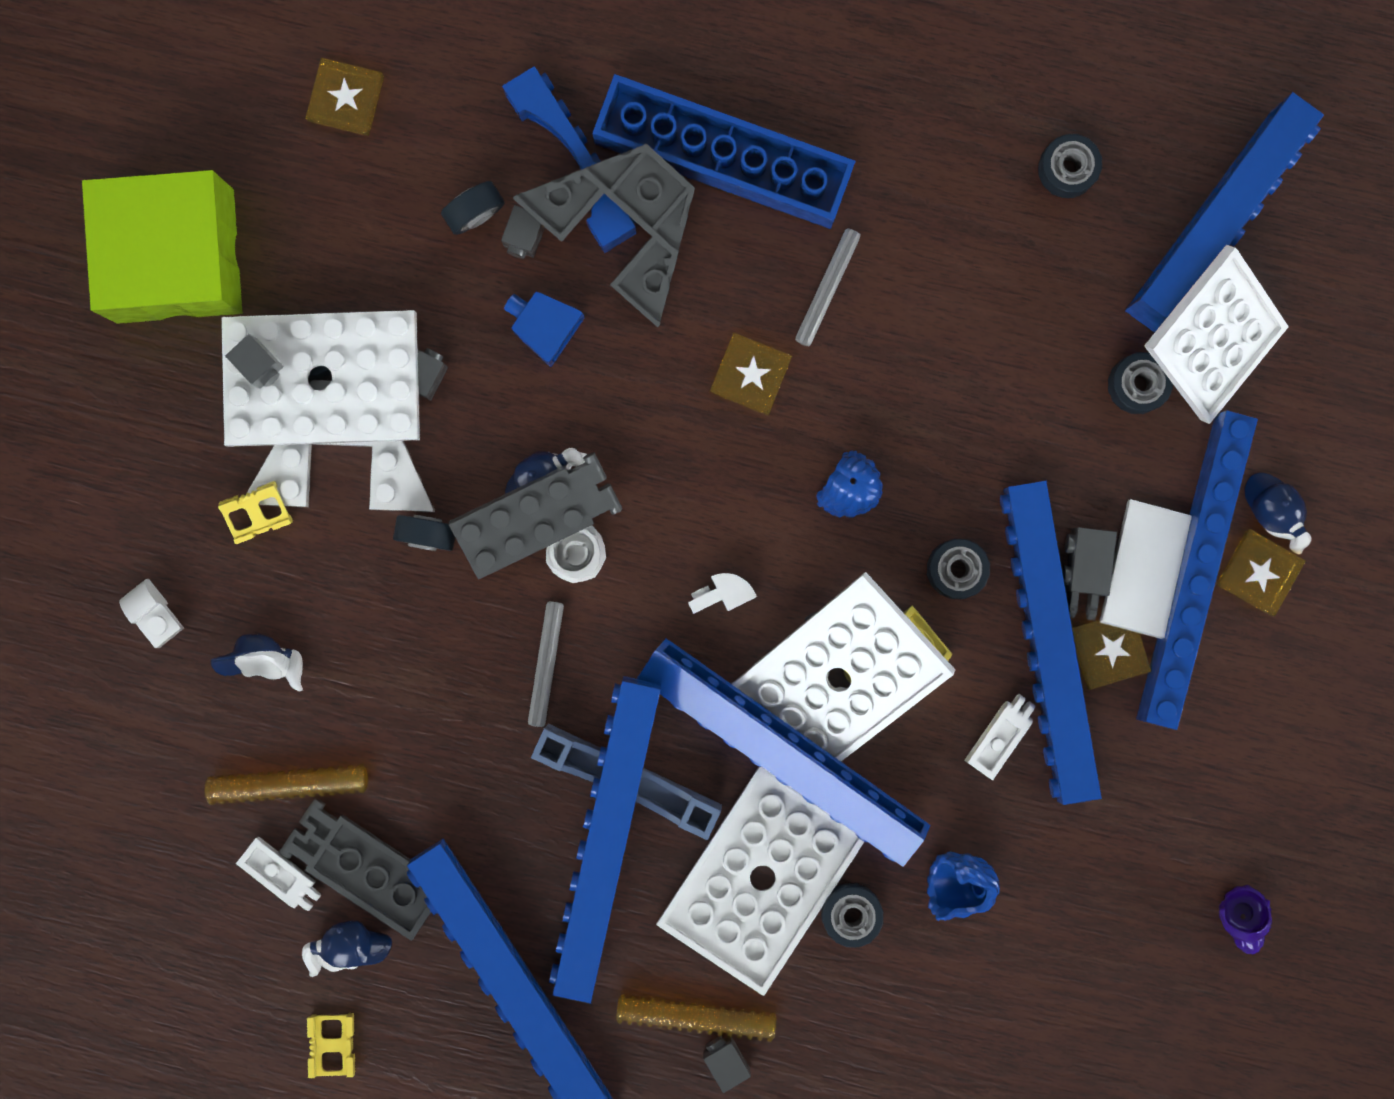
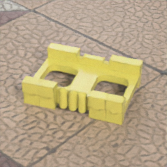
(250, 503)
(321, 1045)

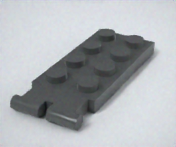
(534, 516)
(359, 868)

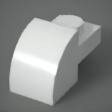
(729, 588)
(149, 611)

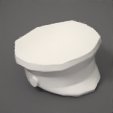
(577, 556)

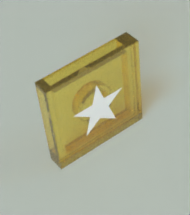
(344, 96)
(750, 374)
(1261, 572)
(1108, 653)

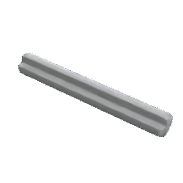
(827, 287)
(545, 664)

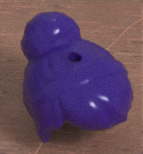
(1248, 932)

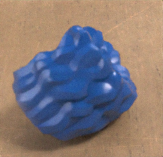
(848, 499)
(961, 886)

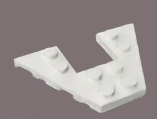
(393, 475)

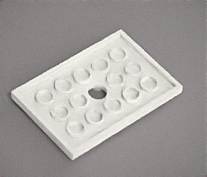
(370, 389)
(871, 640)
(750, 928)

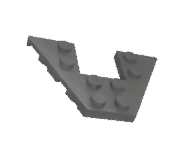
(644, 190)

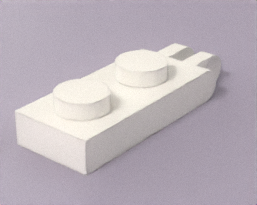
(1001, 737)
(278, 874)

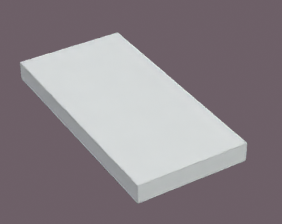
(1146, 569)

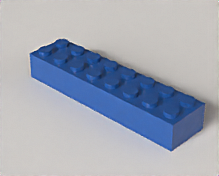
(725, 151)
(1228, 208)

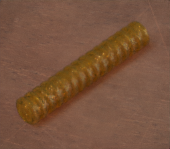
(286, 784)
(696, 1018)

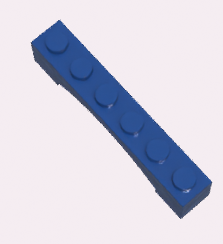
(533, 100)

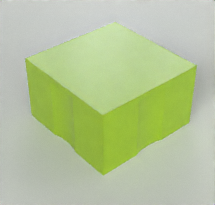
(161, 246)

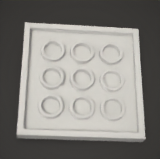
(1217, 334)

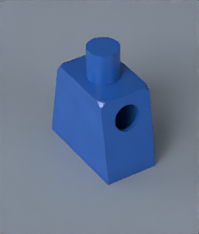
(544, 324)

